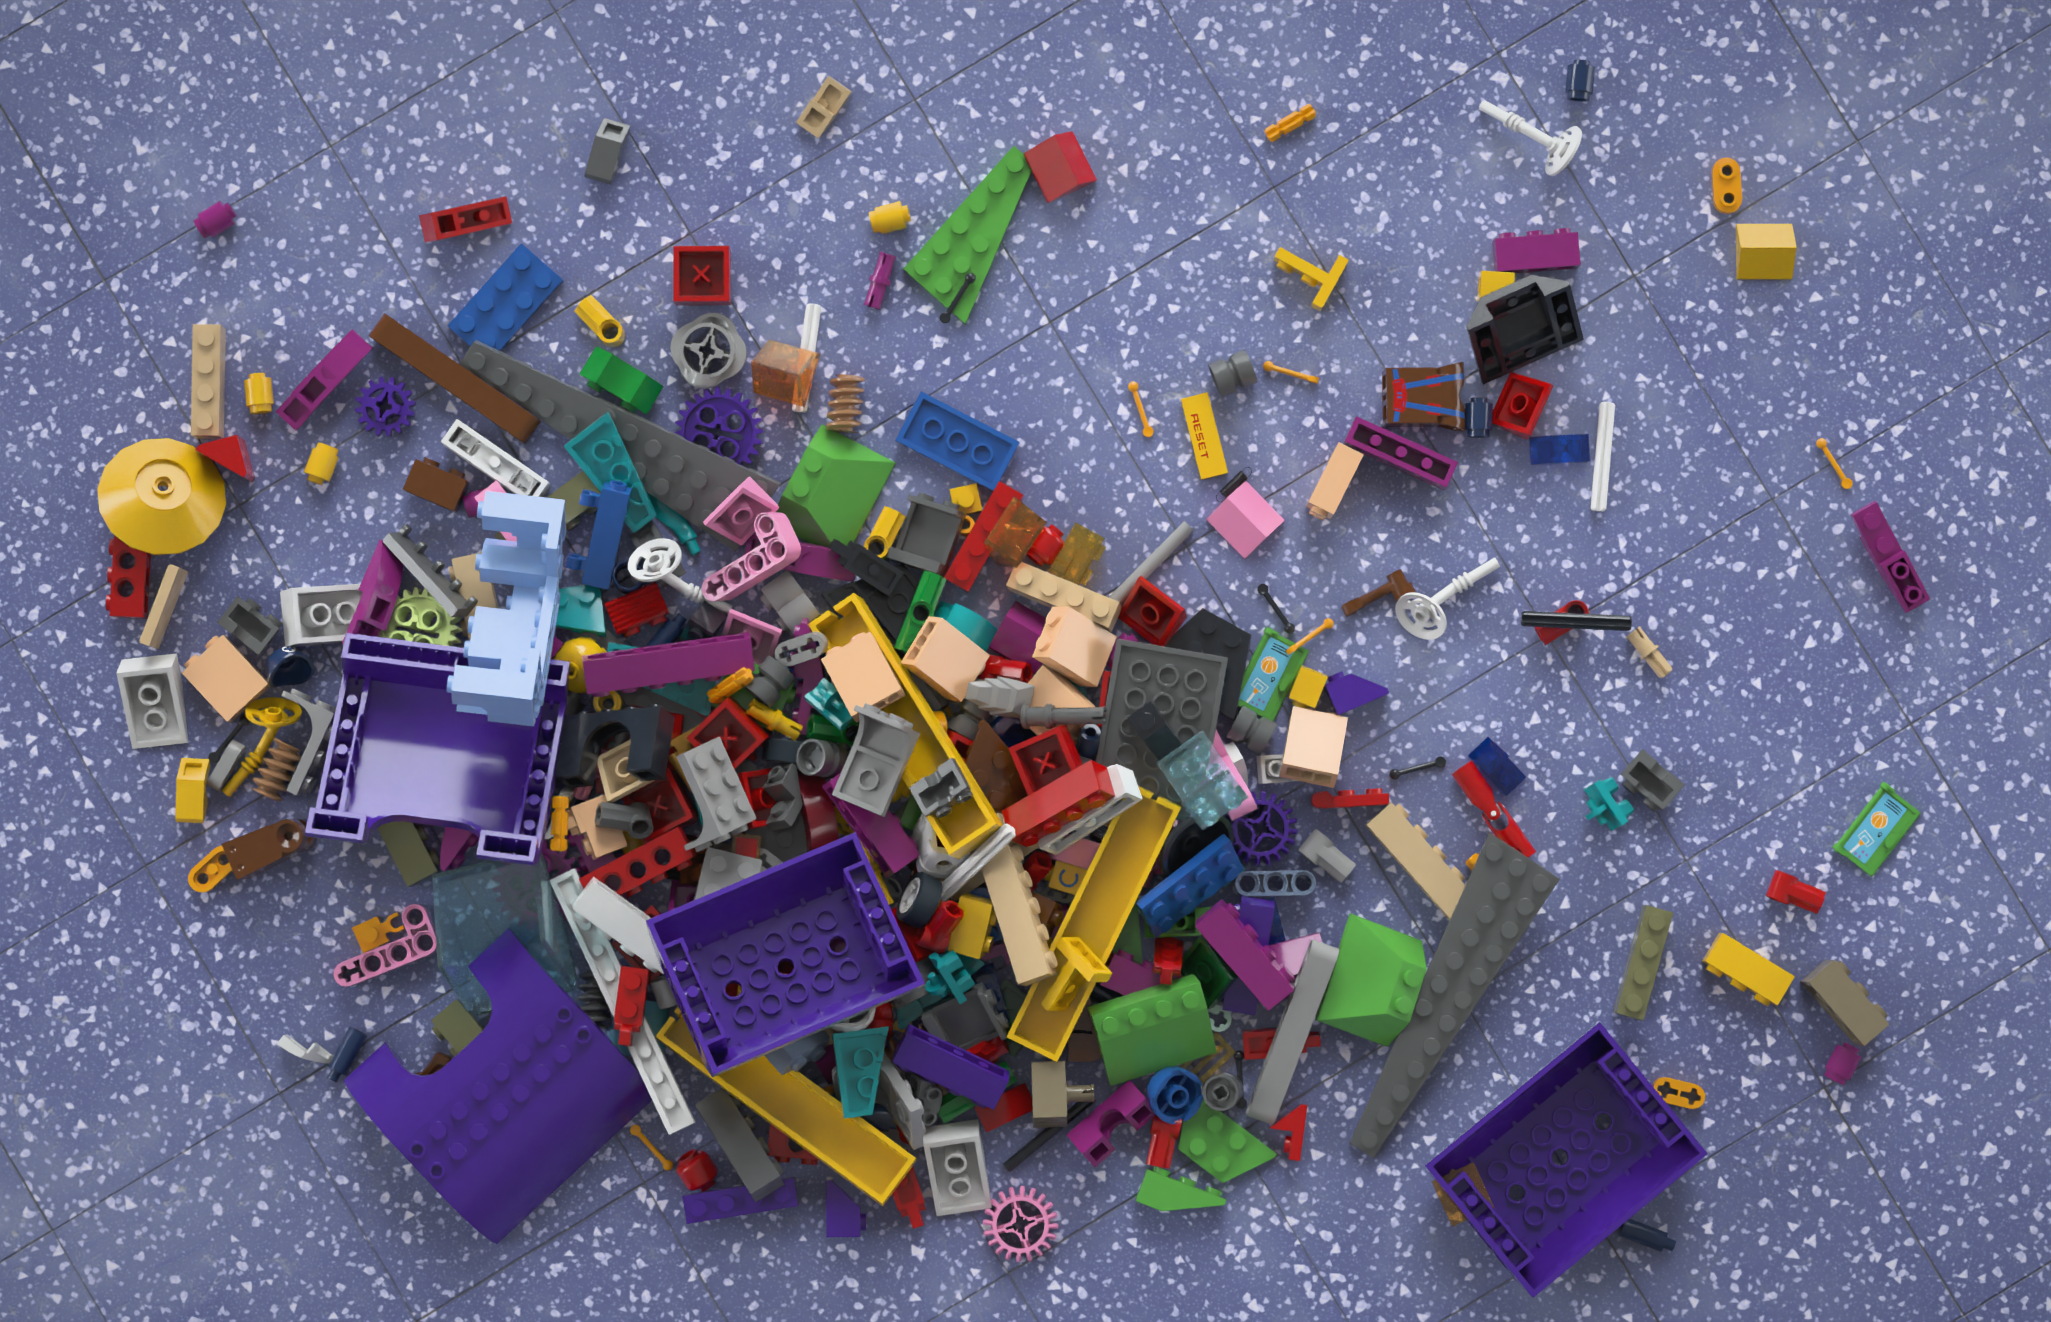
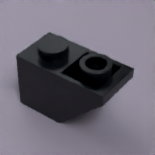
(703, 623)

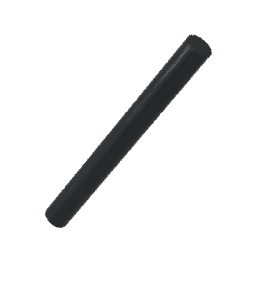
(1043, 1137)

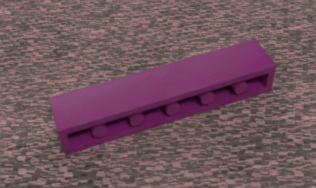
(667, 664)

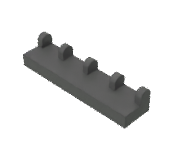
(428, 573)

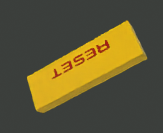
(1204, 436)

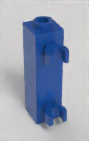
(606, 533)

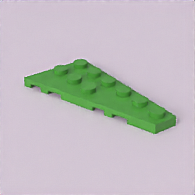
(971, 236)

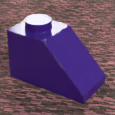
(1351, 692)
(842, 1213)

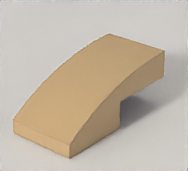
(824, 107)

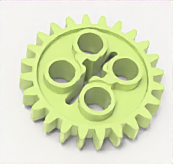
(424, 609)

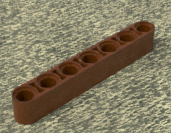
(454, 378)

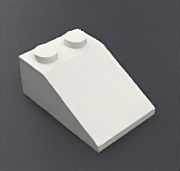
(318, 613)
(153, 700)
(957, 1167)

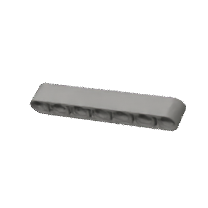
(1292, 1032)

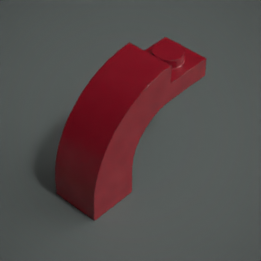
(817, 812)

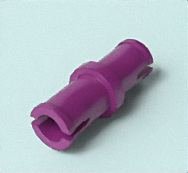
(879, 280)

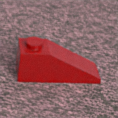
(465, 219)

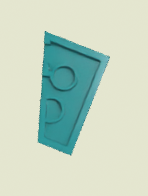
(581, 610)

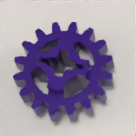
(382, 420)

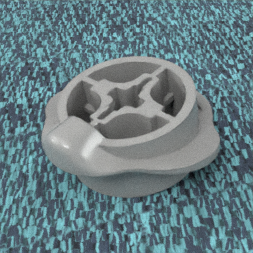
(736, 356)

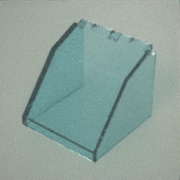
(479, 905)

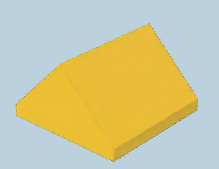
(1765, 251)

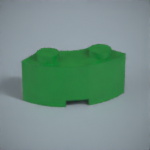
(621, 380)

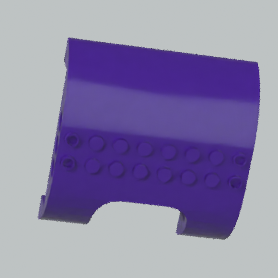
(413, 758)
(513, 1104)

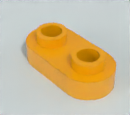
(1726, 185)
(213, 868)

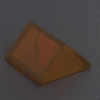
(784, 372)
(1014, 534)

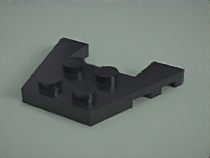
(887, 609)
(1216, 636)

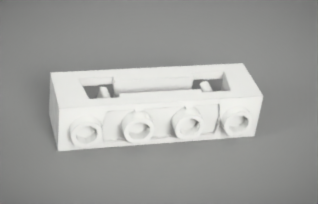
(494, 461)
(1124, 786)

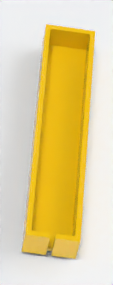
(970, 821)
(1098, 915)
(805, 1116)

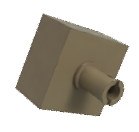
(1053, 1094)

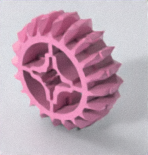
(997, 1230)

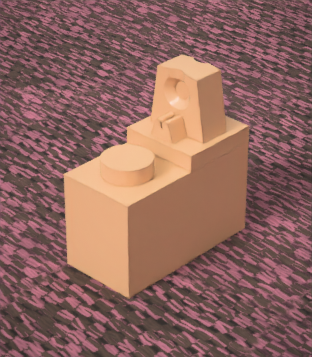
(597, 840)

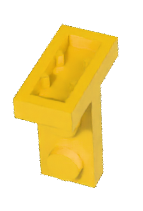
(1312, 275)
(1081, 966)

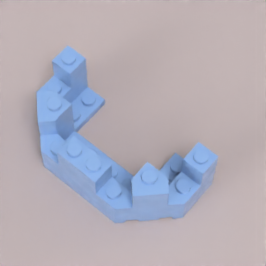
(514, 645)

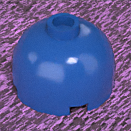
(1174, 1094)

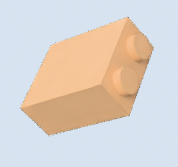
(1333, 482)
(1074, 646)
(945, 658)
(862, 674)
(225, 677)
(1058, 691)
(1313, 746)

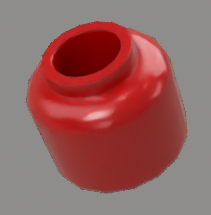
(1046, 546)
(696, 1170)

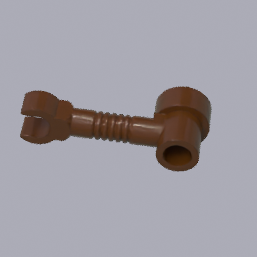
(1397, 586)

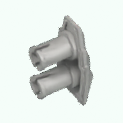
(1000, 695)

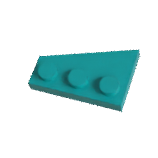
(858, 1068)

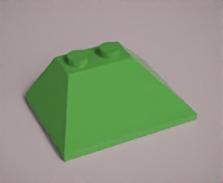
(833, 488)
(1373, 982)

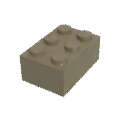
(1846, 1002)

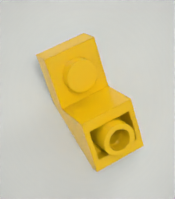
(191, 790)

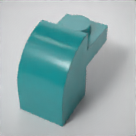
(968, 623)

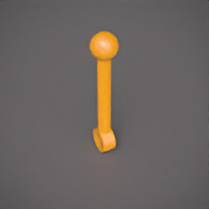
(1268, 366)
(1148, 430)
(1846, 483)
(1328, 623)
(636, 1131)

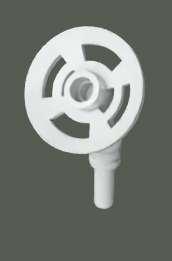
(1555, 146)
(657, 567)
(1427, 606)

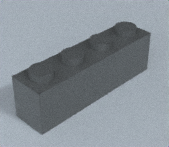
(740, 1145)

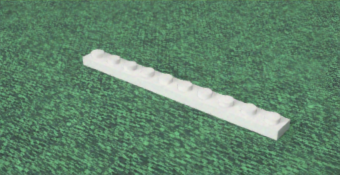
(645, 1047)

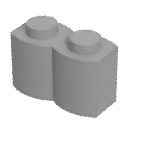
(788, 602)

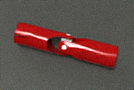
(1482, 796)

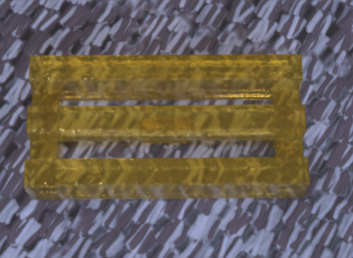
(1223, 1044)

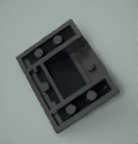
(1522, 325)

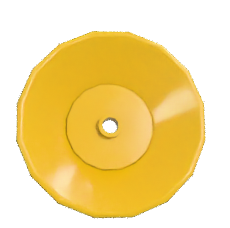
(159, 519)

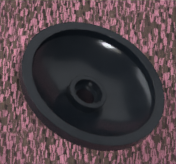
(1188, 840)

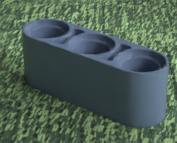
(1288, 879)

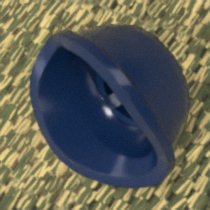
(289, 667)

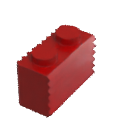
(637, 610)

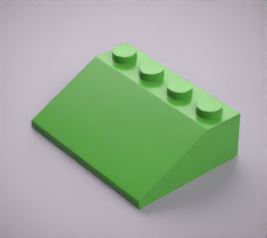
(1152, 1029)

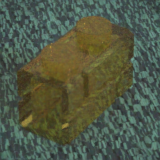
(1077, 555)

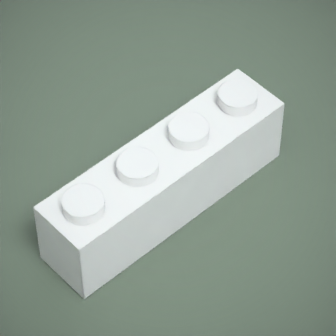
(617, 920)

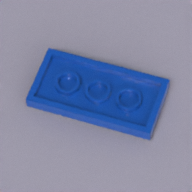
(506, 300)
(957, 441)
(1189, 886)

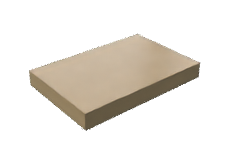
(163, 606)

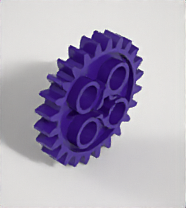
(724, 407)

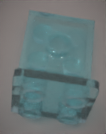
(1202, 780)

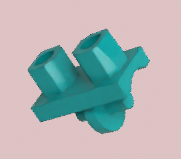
(829, 703)
(1604, 806)
(956, 984)

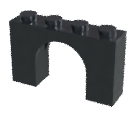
(588, 732)

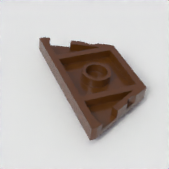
(994, 769)

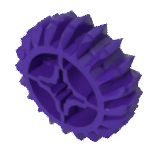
(1281, 837)

